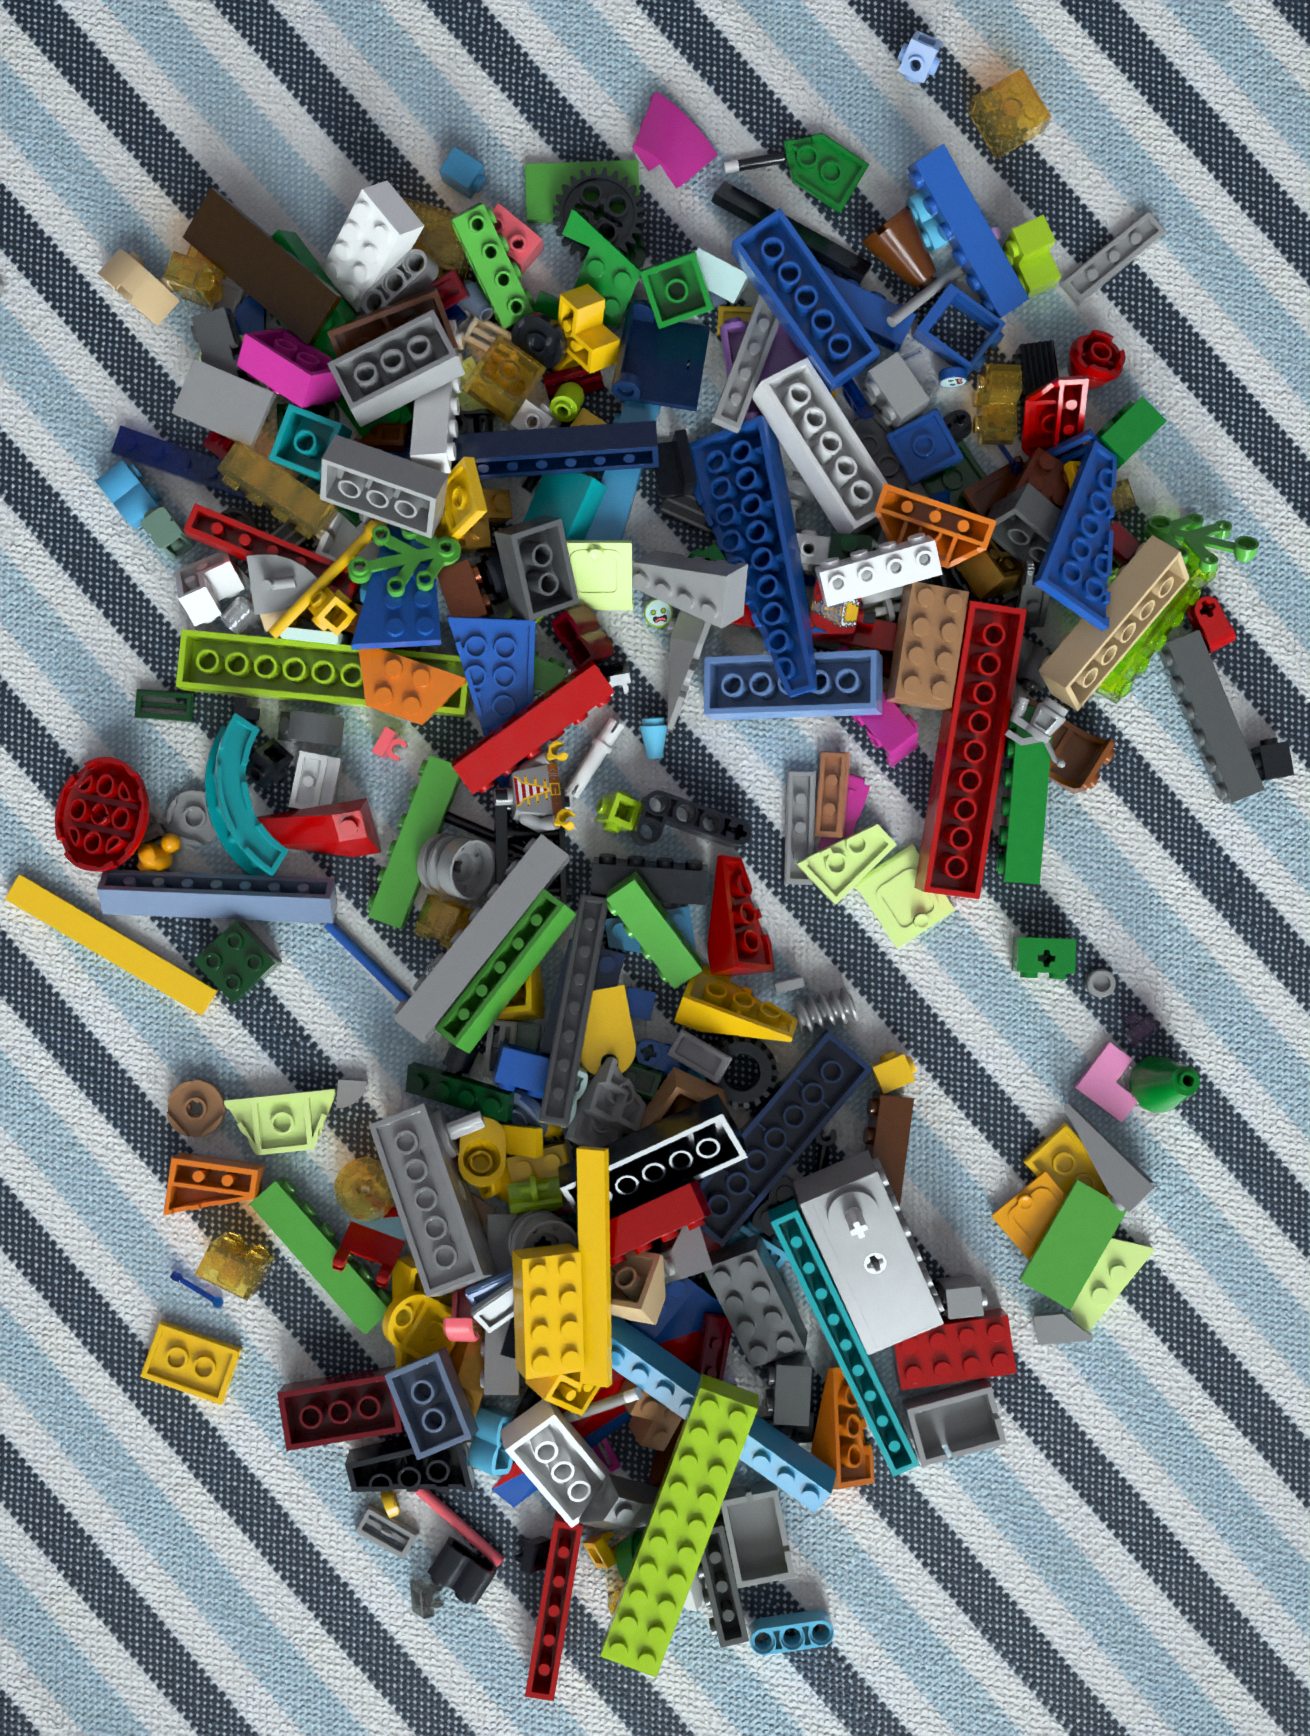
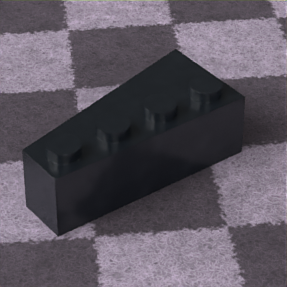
(395, 1466)

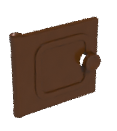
(990, 490)

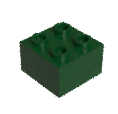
(237, 961)

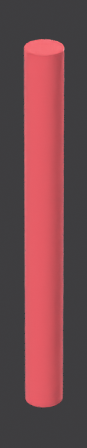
(460, 1526)

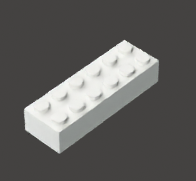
(822, 446)

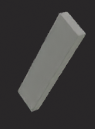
(1113, 258)
(799, 824)

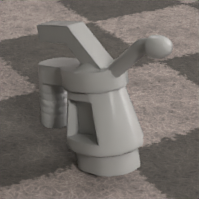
(1044, 722)

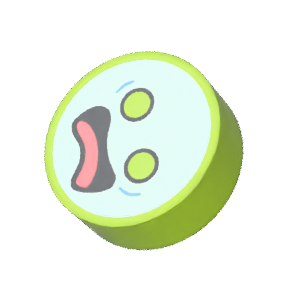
(658, 614)

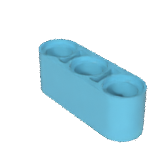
(804, 1639)

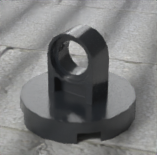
(540, 338)

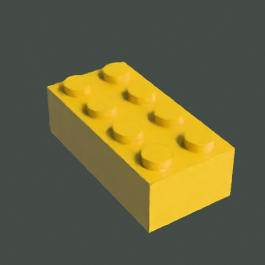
(548, 1310)

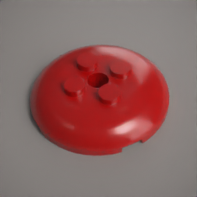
(102, 814)

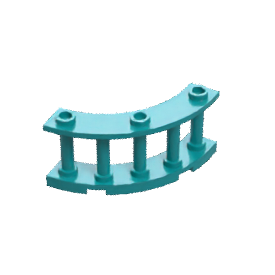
(230, 802)

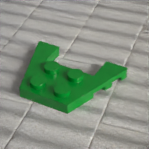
(604, 270)

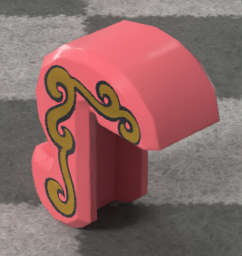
(461, 1325)

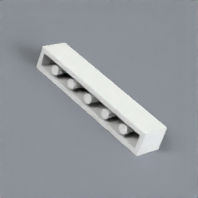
(435, 420)

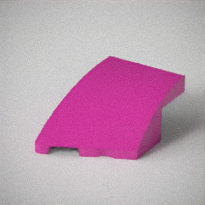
(672, 141)

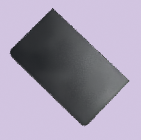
(676, 468)

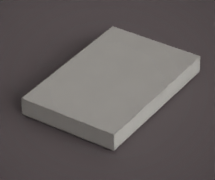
(223, 403)

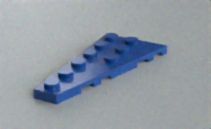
(1082, 543)
(398, 620)
(497, 667)

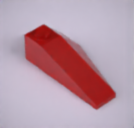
(327, 829)
(735, 934)

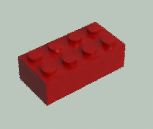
(956, 1351)

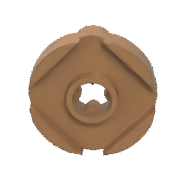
(197, 1091)

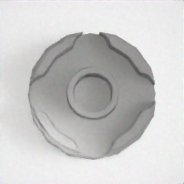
(189, 818)

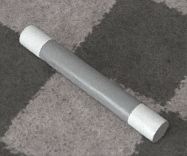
(606, 1404)

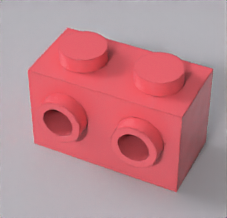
(522, 241)

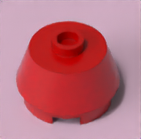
(1096, 357)

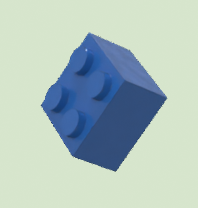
(521, 1068)

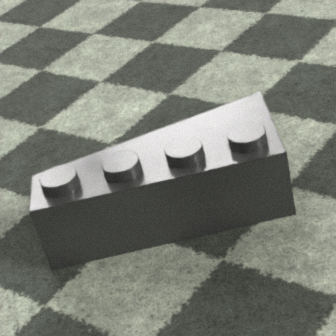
(219, 341)

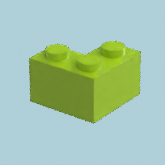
(1030, 256)

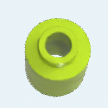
(567, 402)

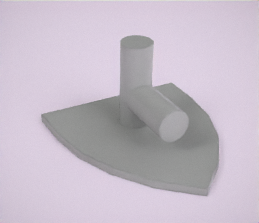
(276, 582)

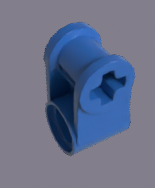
(660, 1061)

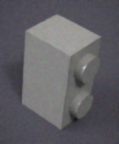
(961, 1296)

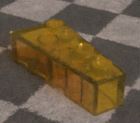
(276, 490)

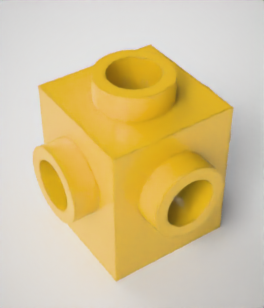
(331, 610)

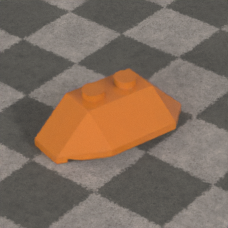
(955, 530)

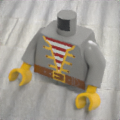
(536, 792)

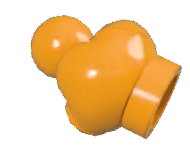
(158, 857)

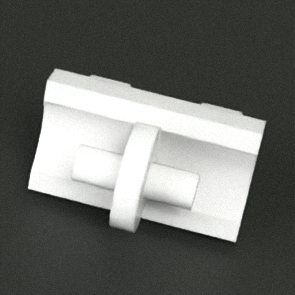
(886, 598)

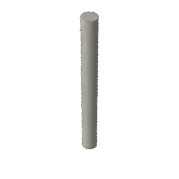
(924, 295)

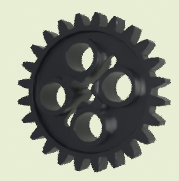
(610, 192)

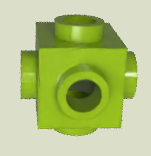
(617, 811)

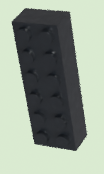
(665, 1156)

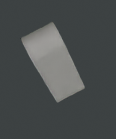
(403, 271)

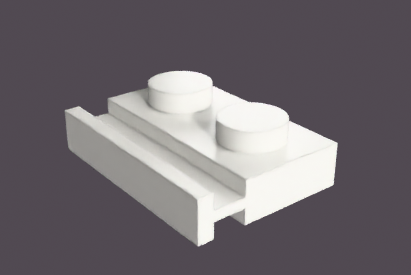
(314, 780)

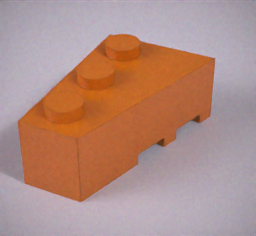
(210, 1181)

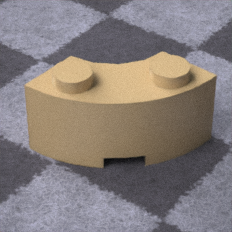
(138, 286)

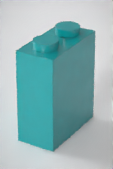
(568, 497)

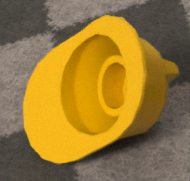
(483, 1154)

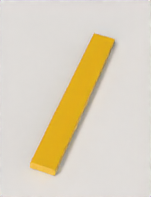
(111, 944)
(595, 1263)

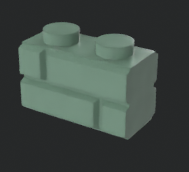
(167, 532)

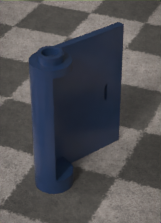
(655, 360)

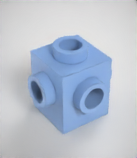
(919, 57)

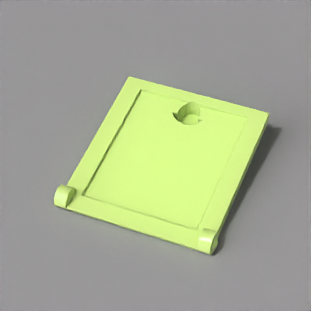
(602, 573)
(896, 902)

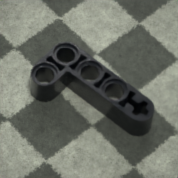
(693, 824)

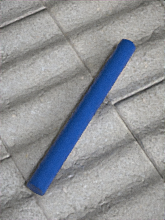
(356, 951)

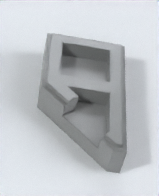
(1059, 1328)

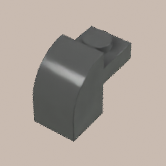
(311, 728)

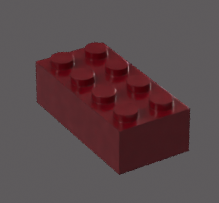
(338, 1409)

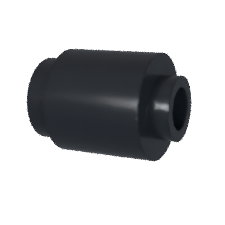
(459, 1060)

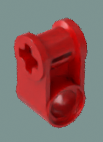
(1212, 624)

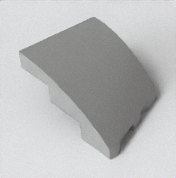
(606, 1109)

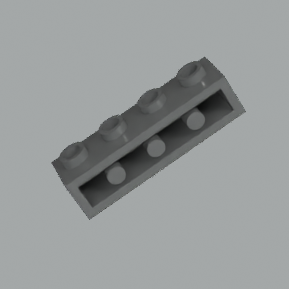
(722, 1590)

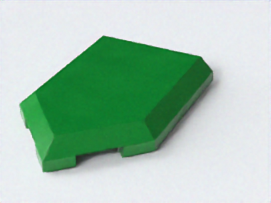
(824, 169)

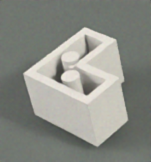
(206, 583)

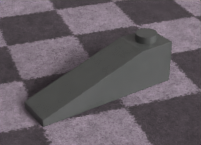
(620, 1504)

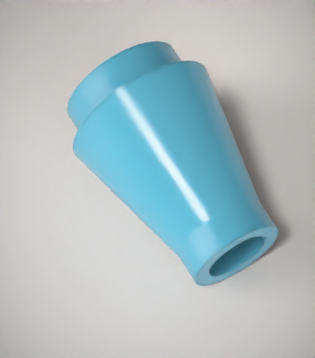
(654, 735)

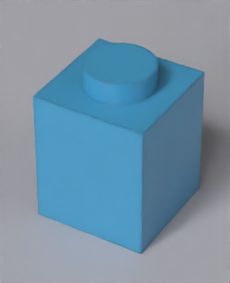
(463, 173)

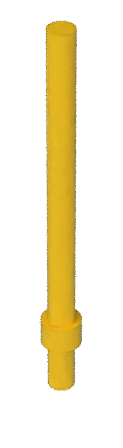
(326, 578)

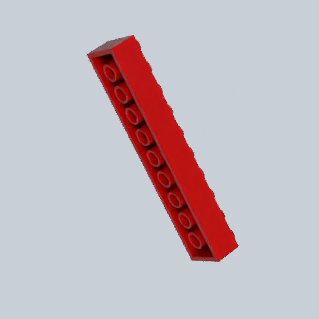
(970, 753)

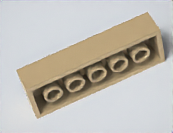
(1136, 600)

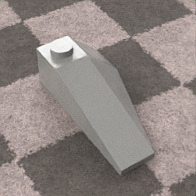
(686, 647)
(1120, 1175)

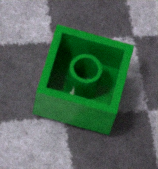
(677, 289)
(1130, 429)

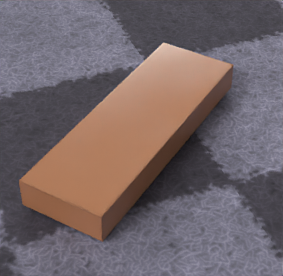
(832, 794)

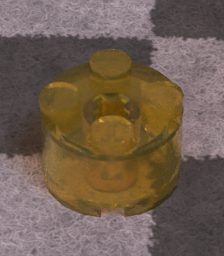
(441, 919)
(362, 1205)

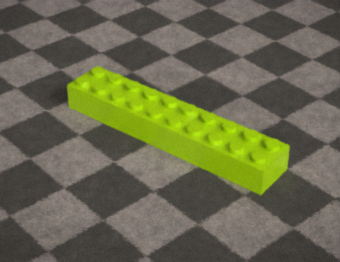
(291, 670)
(679, 1525)

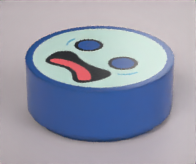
(952, 377)

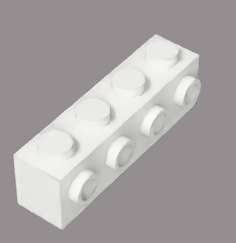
(878, 570)

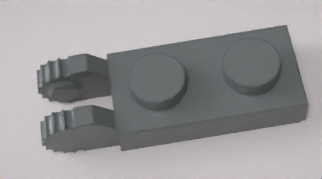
(1032, 598)

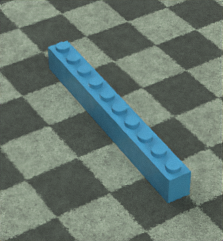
(675, 1385)

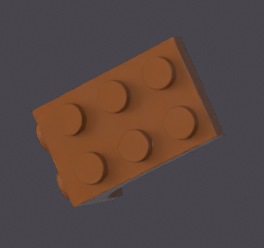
(1082, 756)

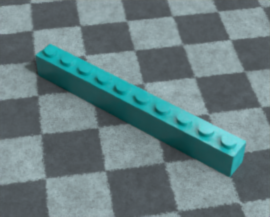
(843, 1337)

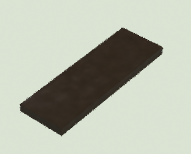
(262, 266)

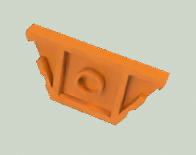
(404, 685)

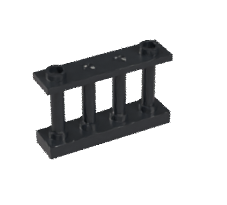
(506, 834)

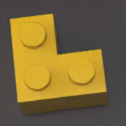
(582, 321)
(564, 1391)

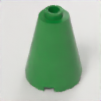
(1162, 1083)

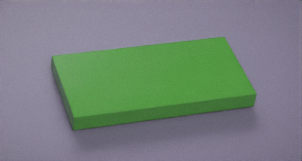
(546, 181)
(1072, 1244)

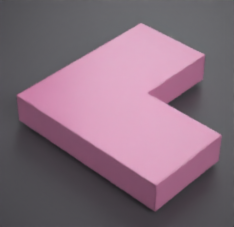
(1100, 1083)

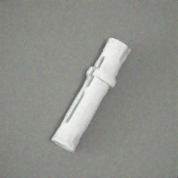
(594, 757)

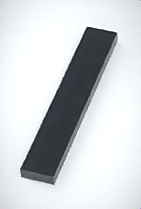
(823, 249)

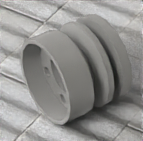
(456, 866)
(532, 1225)

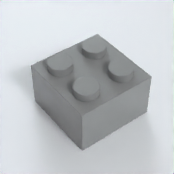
(894, 392)

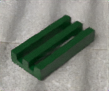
(189, 707)

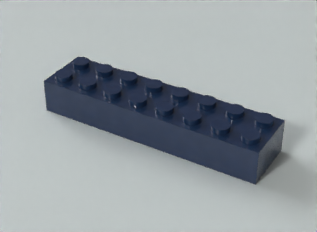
(782, 1132)

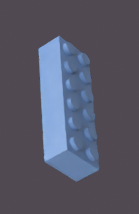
(751, 689)

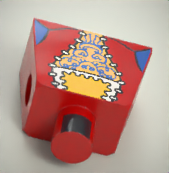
(839, 620)

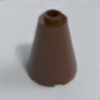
(903, 249)

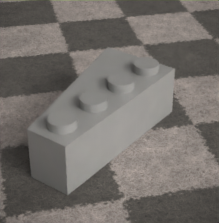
(694, 585)

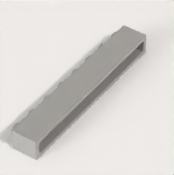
(481, 938)

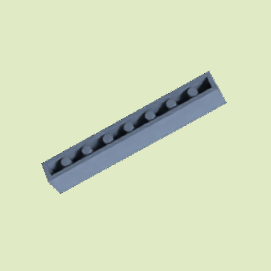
(217, 896)

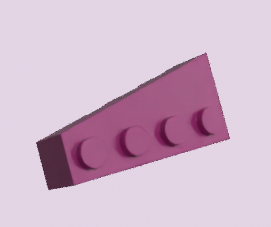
(890, 730)

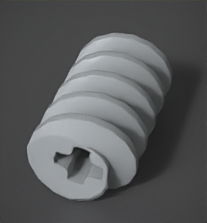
(825, 1010)

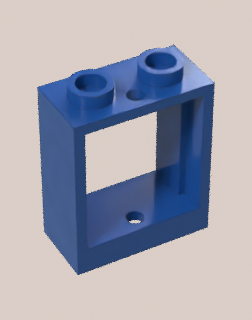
(973, 310)

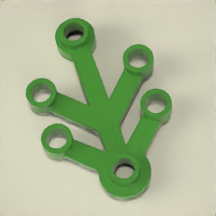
(1198, 538)
(408, 558)

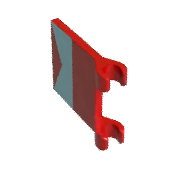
(375, 1241)

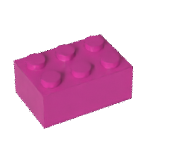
(289, 367)

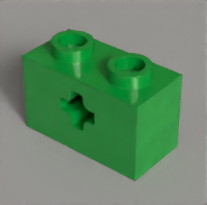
(1060, 951)

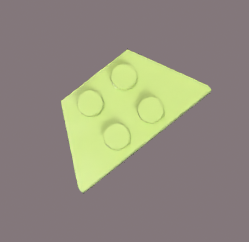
(282, 1120)
(1110, 1276)

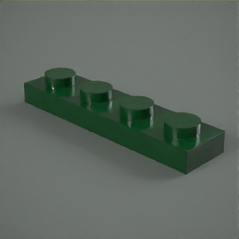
(459, 1091)

